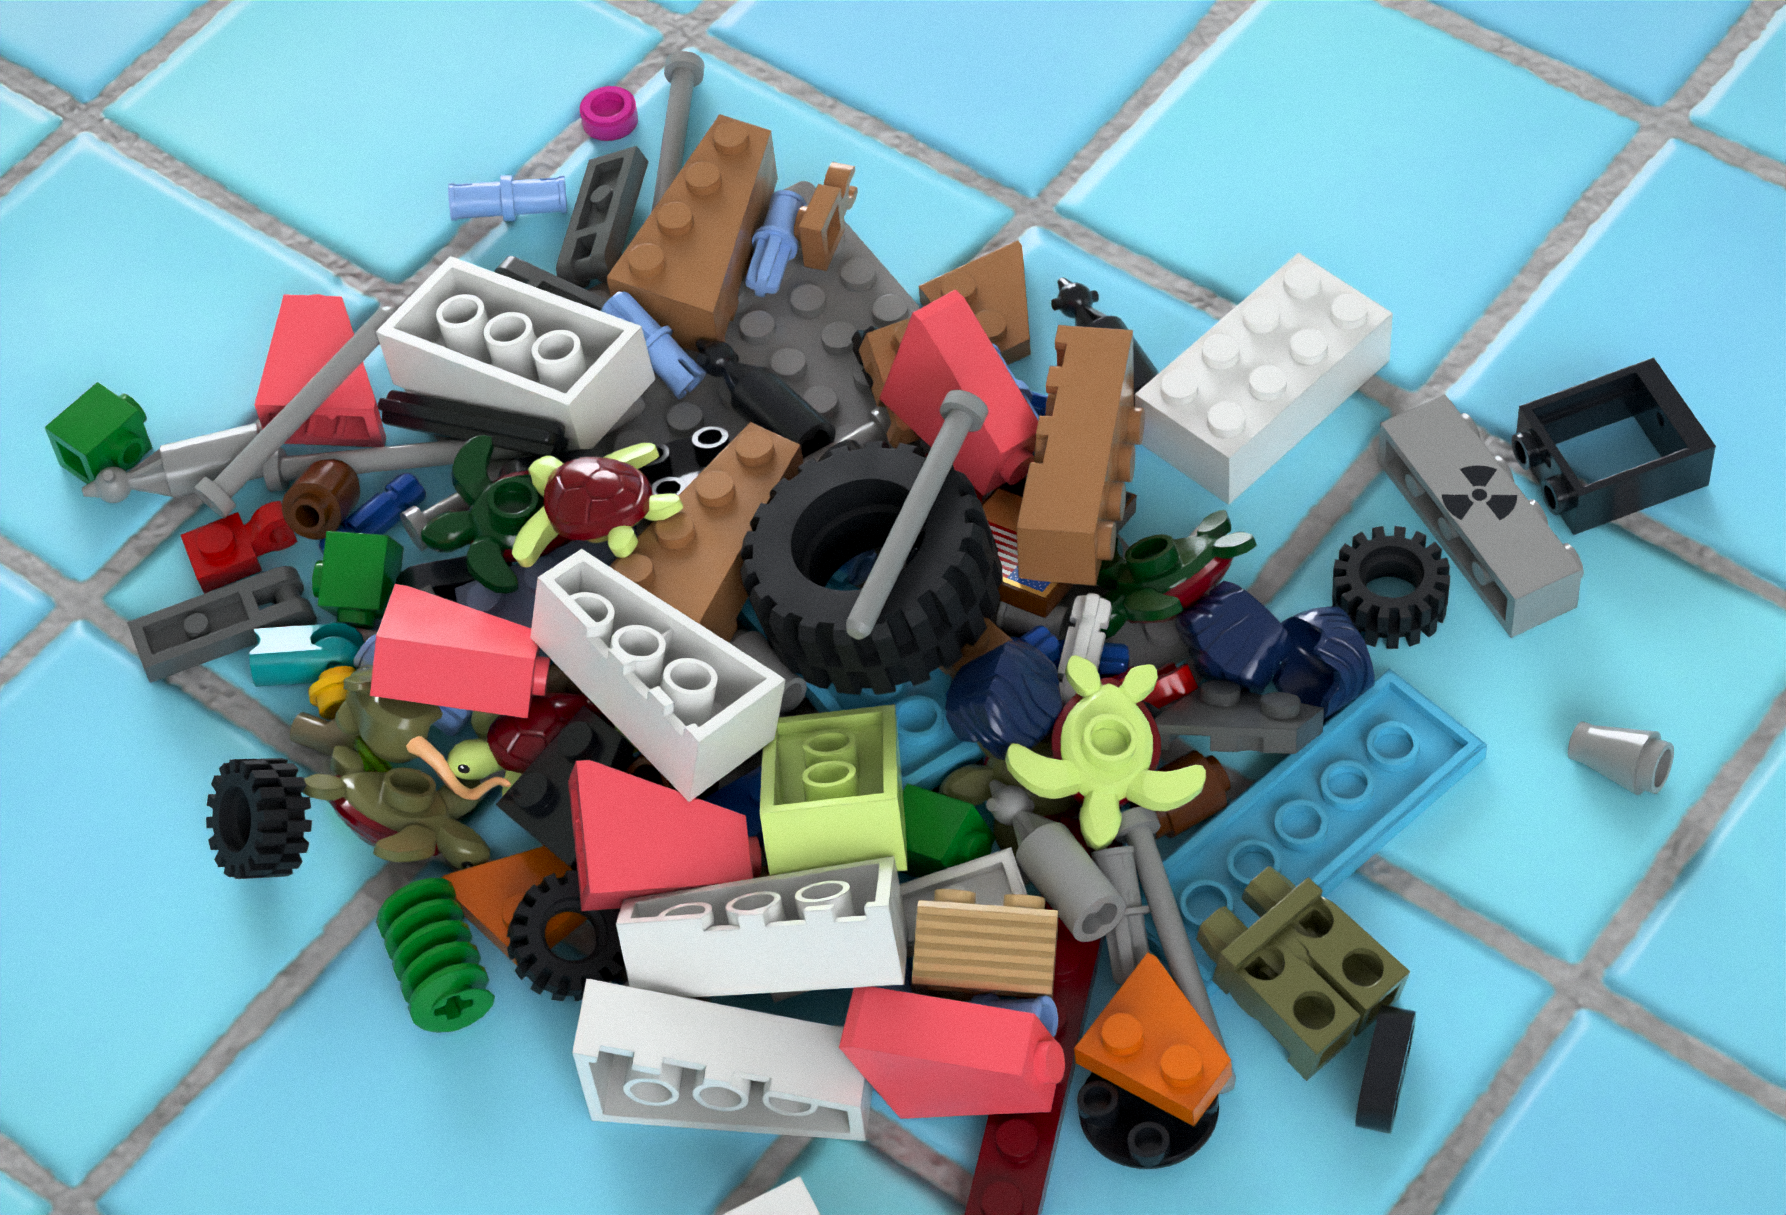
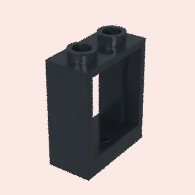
(1632, 391)

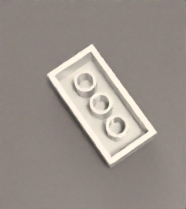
(516, 351)
(1264, 377)

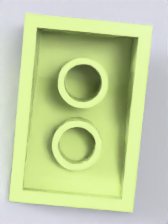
(833, 790)

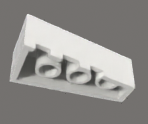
(656, 673)
(770, 933)
(714, 1067)

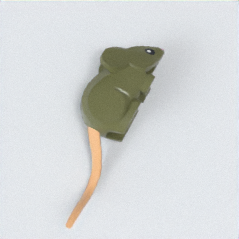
(399, 731)

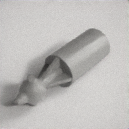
(175, 466)
(1058, 866)

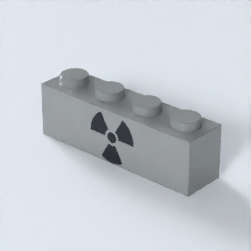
(1480, 515)

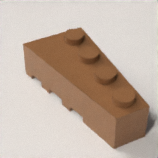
(699, 236)
(1080, 458)
(696, 553)

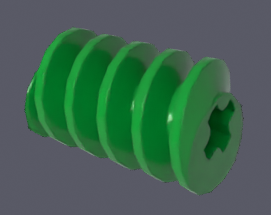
(434, 956)

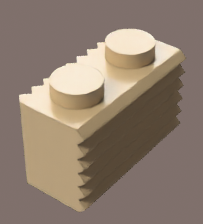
(985, 946)

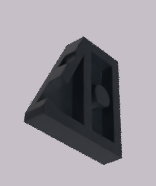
(541, 794)

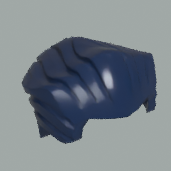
(1234, 638)
(1327, 660)
(1005, 698)

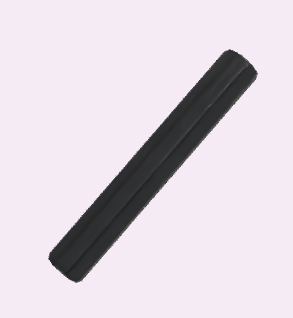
(467, 421)

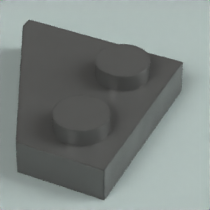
(1242, 719)

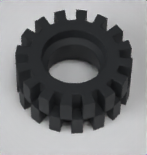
(1392, 558)
(258, 818)
(536, 958)

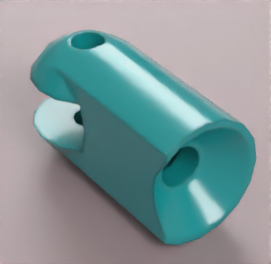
(302, 652)

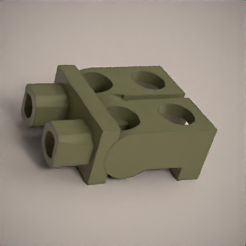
(1301, 968)

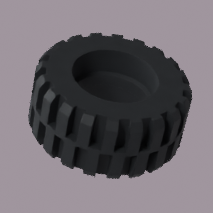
(847, 509)

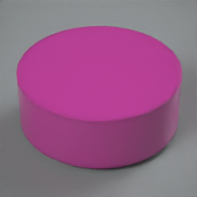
(608, 113)

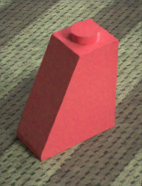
(303, 342)
(950, 352)
(455, 656)
(651, 840)
(950, 1055)

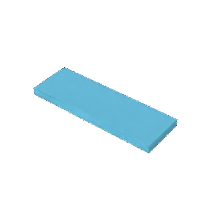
(1321, 807)

